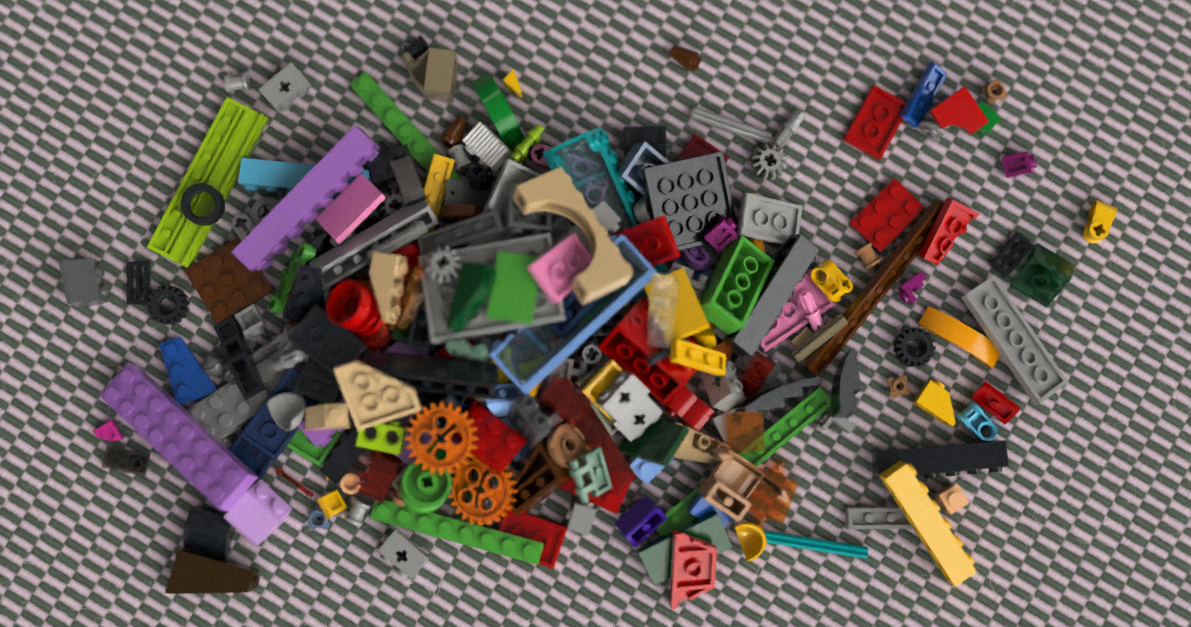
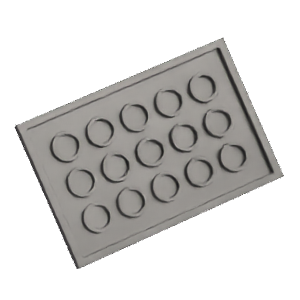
(440, 297)

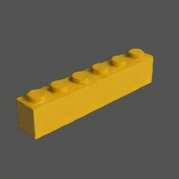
(928, 523)

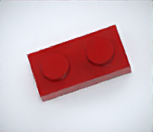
(995, 402)

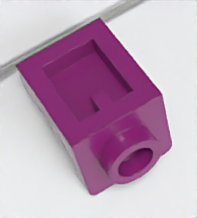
(1019, 164)
(721, 233)
(912, 284)

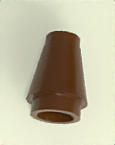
(685, 57)
(453, 133)

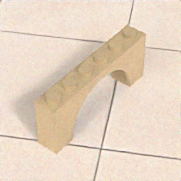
(558, 195)

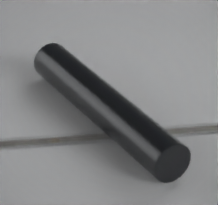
(657, 357)

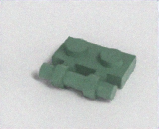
(461, 350)
(596, 473)

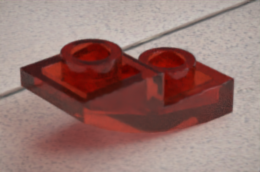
(756, 374)

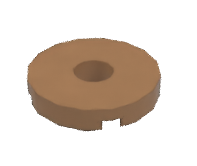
(557, 447)

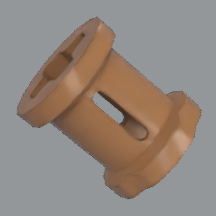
(868, 256)

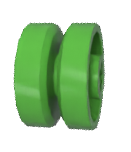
(420, 498)

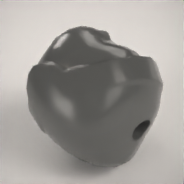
(213, 365)

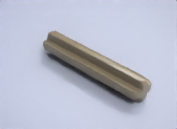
(819, 337)

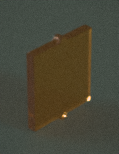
(745, 432)

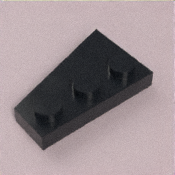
(304, 293)

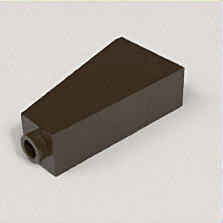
(204, 574)

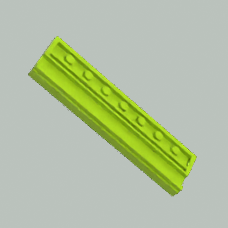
(215, 164)

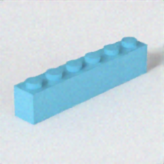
(277, 175)

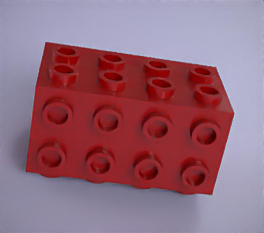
(630, 350)

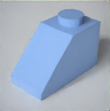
(503, 398)

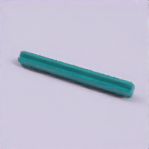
(816, 544)

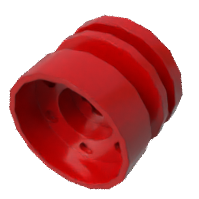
(354, 308)

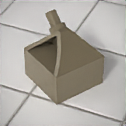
(434, 74)

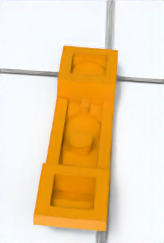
(959, 335)

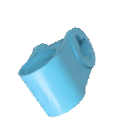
(976, 421)

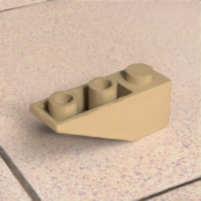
(387, 280)
(699, 447)

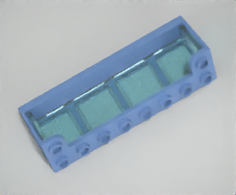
(540, 349)

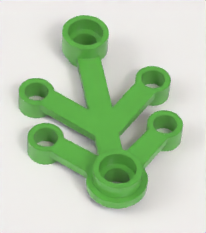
(305, 253)

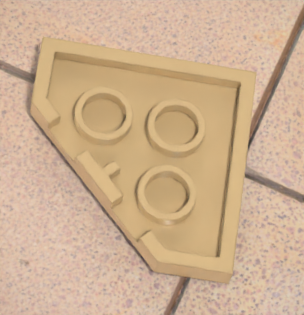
(374, 395)

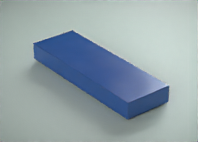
(923, 95)

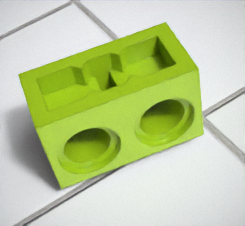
(381, 441)

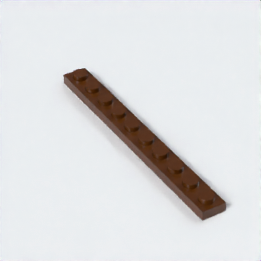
(875, 290)

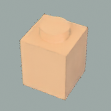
(951, 498)

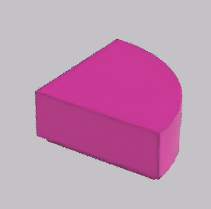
(109, 431)

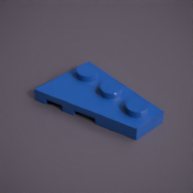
(185, 372)

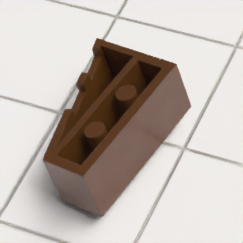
(537, 479)

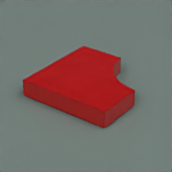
(960, 111)

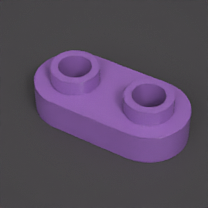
(696, 257)

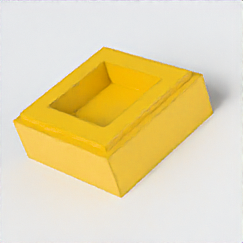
(332, 503)

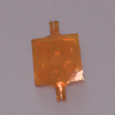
(410, 299)
(766, 503)

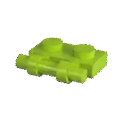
(532, 139)

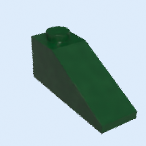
(471, 292)

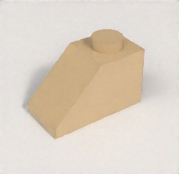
(328, 417)

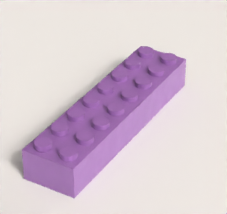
(306, 199)
(178, 437)

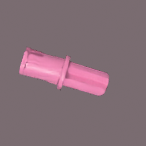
(811, 311)

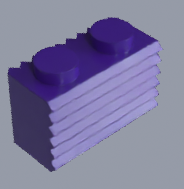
(640, 520)

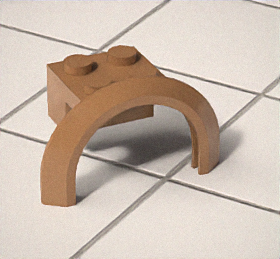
(733, 483)

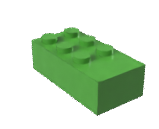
(735, 285)

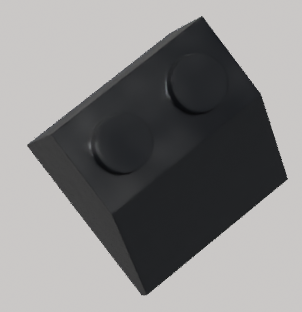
(208, 532)

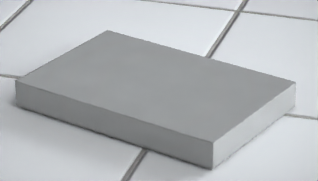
(768, 219)

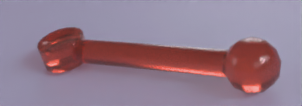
(280, 472)

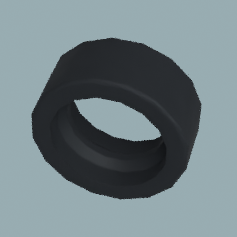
(190, 193)

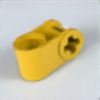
(1099, 218)
(830, 279)

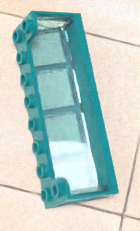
(598, 178)

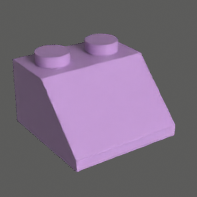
(258, 513)

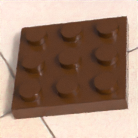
(227, 283)

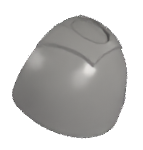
(287, 410)

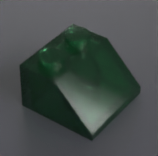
(1042, 275)

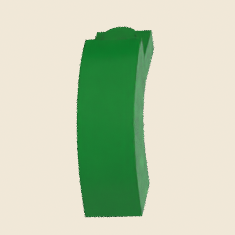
(498, 110)

